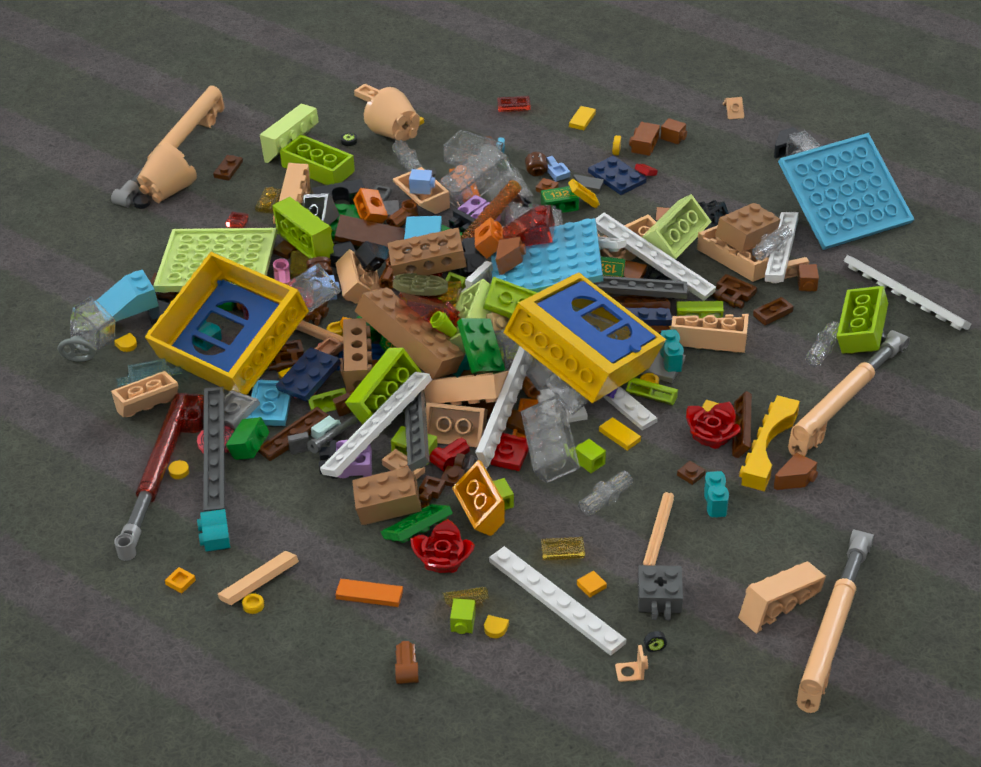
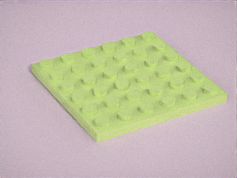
(191, 246)

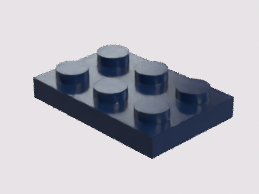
(617, 175)
(308, 374)

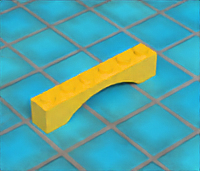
(758, 466)

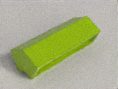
(699, 308)
(651, 393)

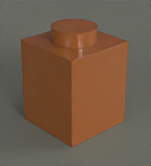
(673, 131)
(807, 277)

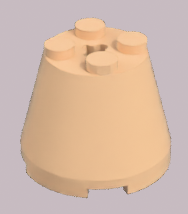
(391, 115)
(165, 173)

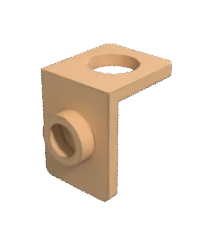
(734, 107)
(638, 667)

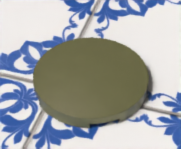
(420, 284)

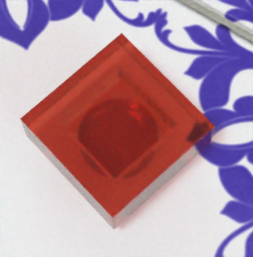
(237, 220)

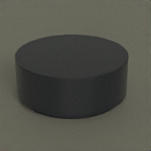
(141, 201)

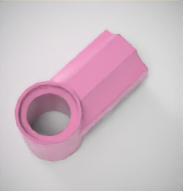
(281, 270)

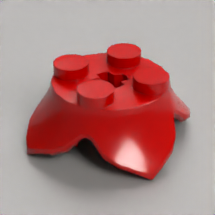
(713, 426)
(443, 548)

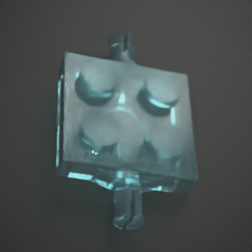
(146, 369)

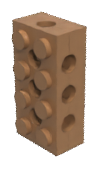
(427, 253)
(356, 352)

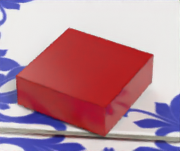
(646, 170)

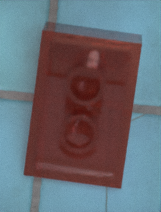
(532, 227)
(428, 306)

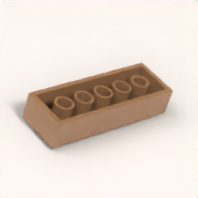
(410, 331)

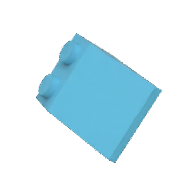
(129, 296)

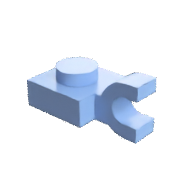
(557, 171)

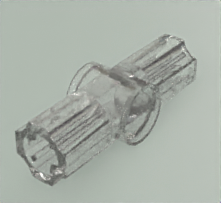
(406, 156)
(772, 242)
(823, 345)
(605, 493)

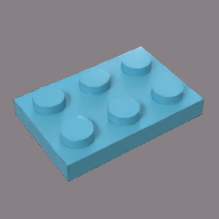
(273, 403)

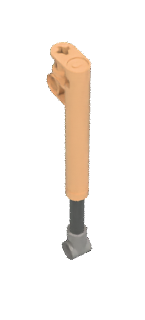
(201, 113)
(812, 427)
(819, 663)

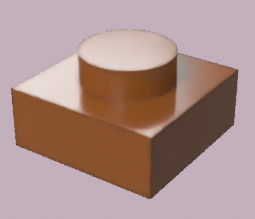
(546, 184)

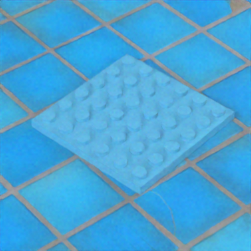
(845, 191)
(572, 251)

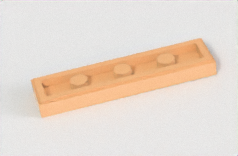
(258, 577)

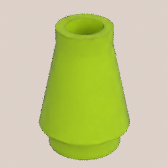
(443, 324)

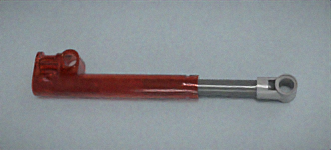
(183, 416)

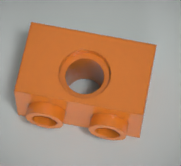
(370, 205)
(488, 237)

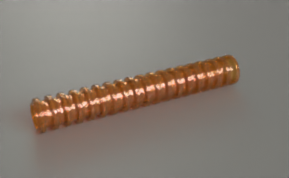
(495, 207)

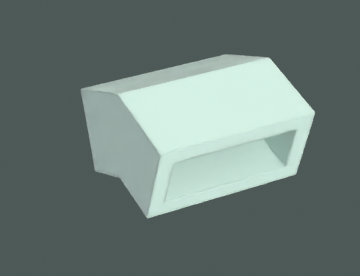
(324, 427)

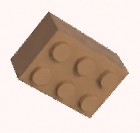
(746, 226)
(386, 495)

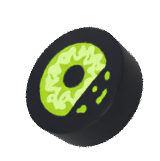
(348, 139)
(655, 641)

